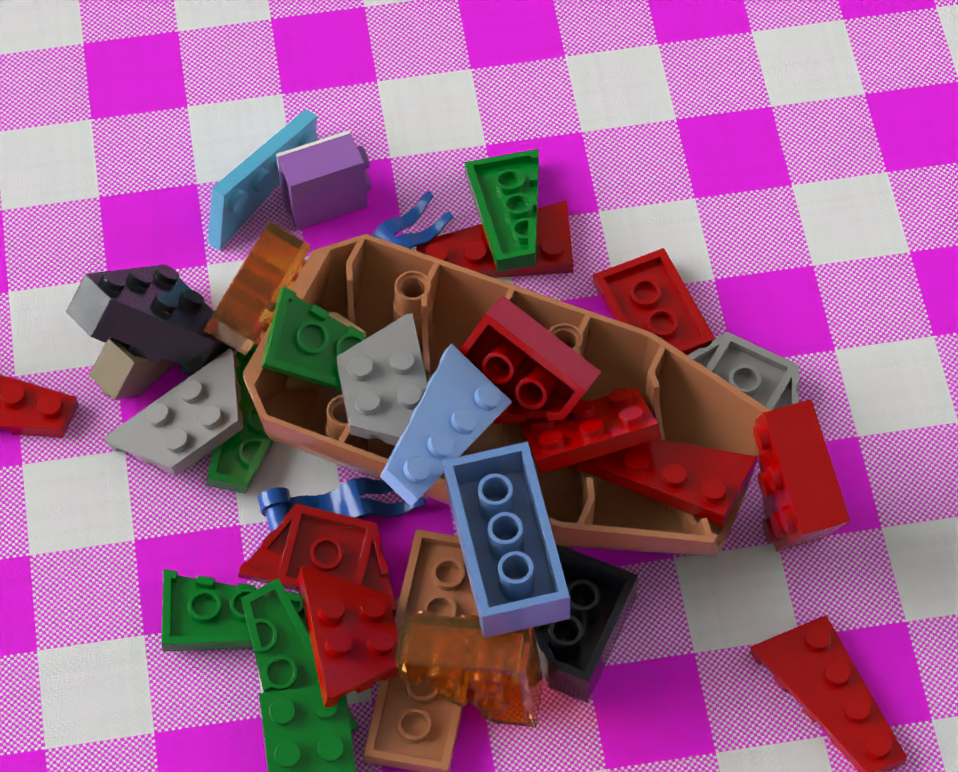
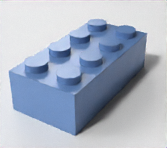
(506, 540)

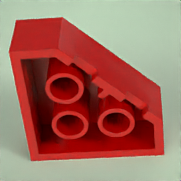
(527, 364)
(796, 477)

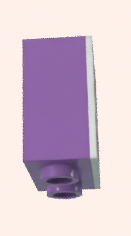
(323, 179)

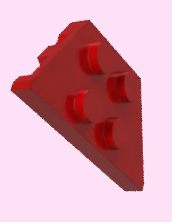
(323, 542)
(349, 633)

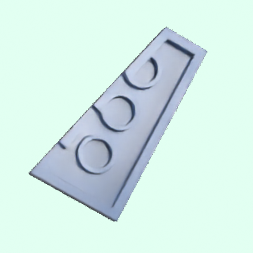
(443, 425)

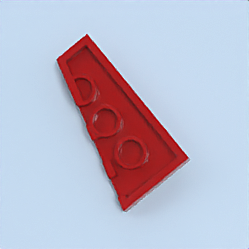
(471, 250)
(34, 409)
(679, 475)
(832, 692)

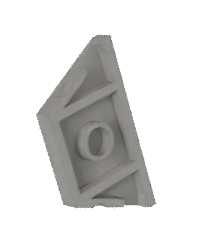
(752, 370)
(383, 381)
(186, 419)

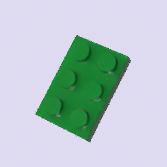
(304, 734)

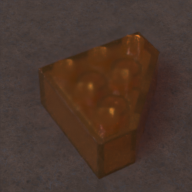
(253, 293)
(492, 673)

